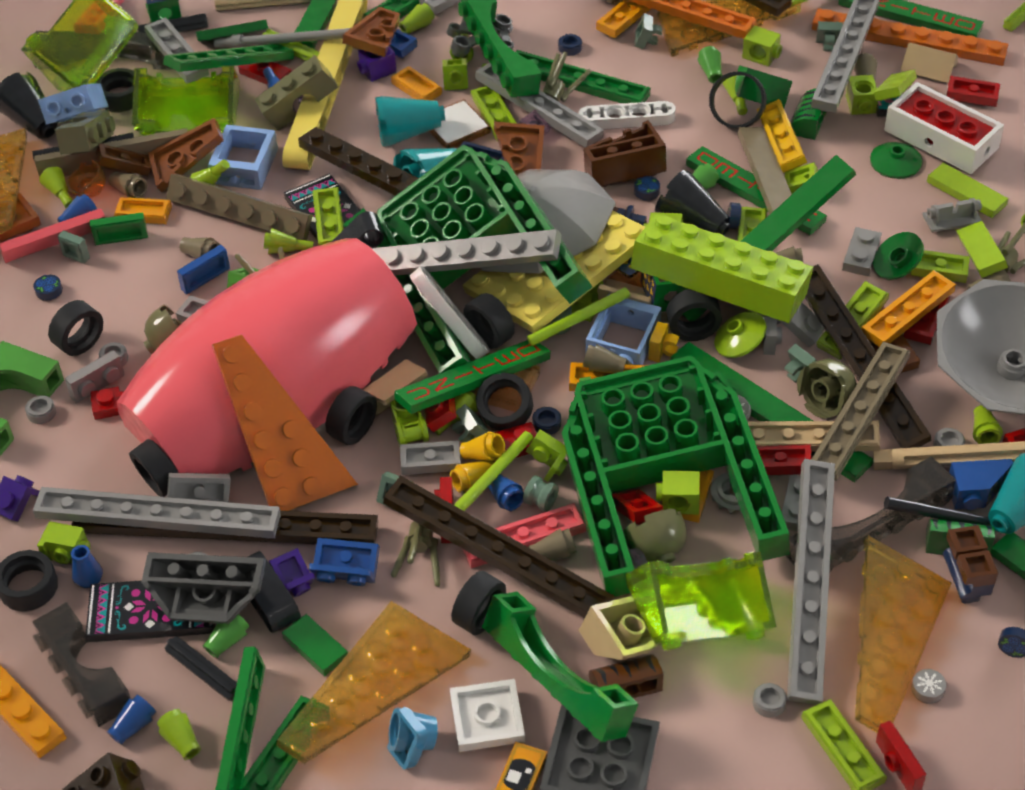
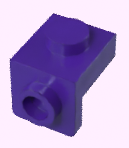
(15, 495)
(293, 572)

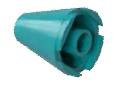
(406, 118)
(420, 161)
(1009, 506)

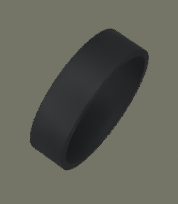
(718, 83)

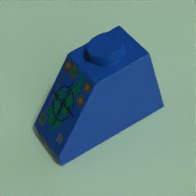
(978, 482)

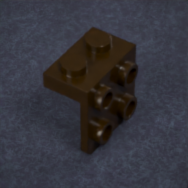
(109, 773)

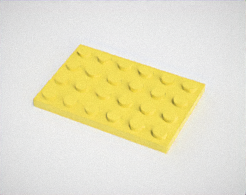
(532, 296)

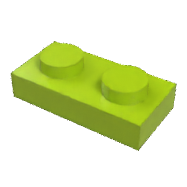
(949, 265)

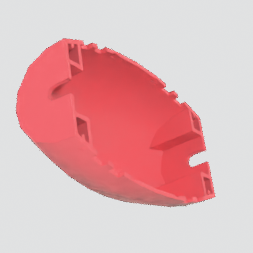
(312, 320)

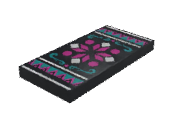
(302, 199)
(130, 612)

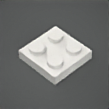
(487, 715)

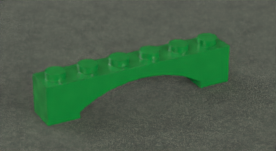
(516, 73)
(602, 710)

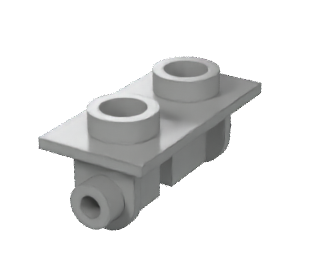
(949, 217)

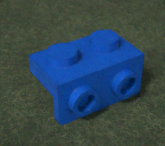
(345, 561)

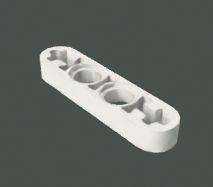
(662, 114)
(449, 313)

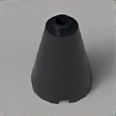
(20, 103)
(695, 203)

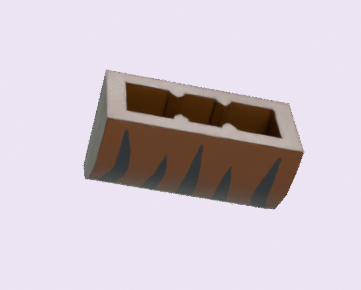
(635, 676)

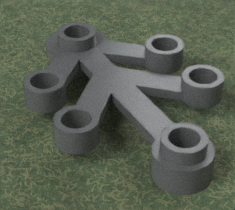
(461, 45)

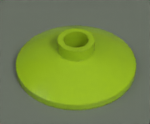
(740, 334)

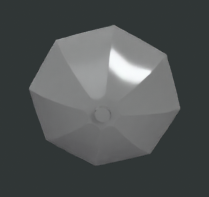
(573, 206)
(985, 344)

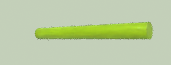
(578, 316)
(494, 471)

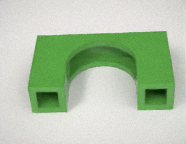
(26, 372)

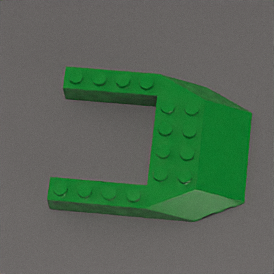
(462, 200)
(654, 421)

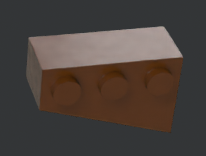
(626, 157)

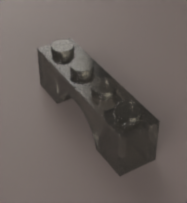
(99, 690)

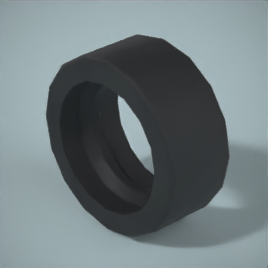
(118, 78)
(66, 319)
(490, 319)
(697, 329)
(495, 383)
(351, 415)
(152, 466)
(35, 596)
(474, 601)

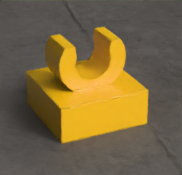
(662, 342)

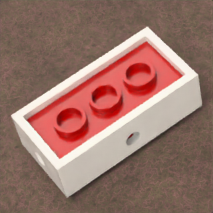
(943, 127)

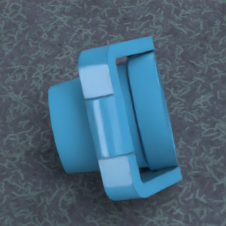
(411, 733)

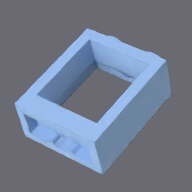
(72, 102)
(251, 174)
(643, 318)

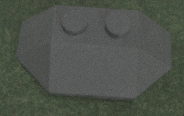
(202, 585)

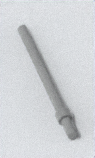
(241, 41)

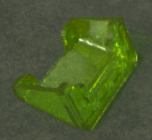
(81, 43)
(173, 104)
(703, 600)

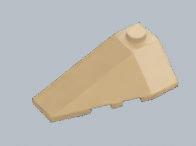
(616, 630)

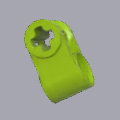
(408, 426)

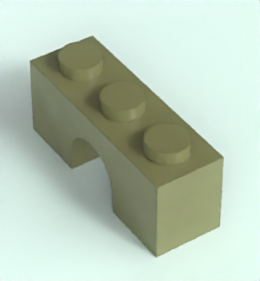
(309, 79)
(85, 132)

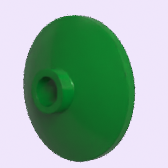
(896, 160)
(898, 255)

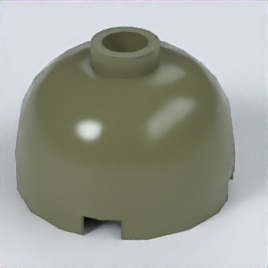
(159, 327)
(825, 387)
(659, 536)

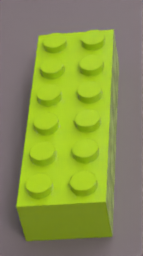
(721, 267)

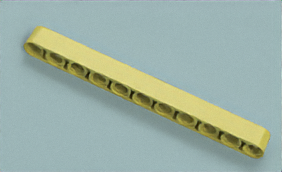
(312, 113)

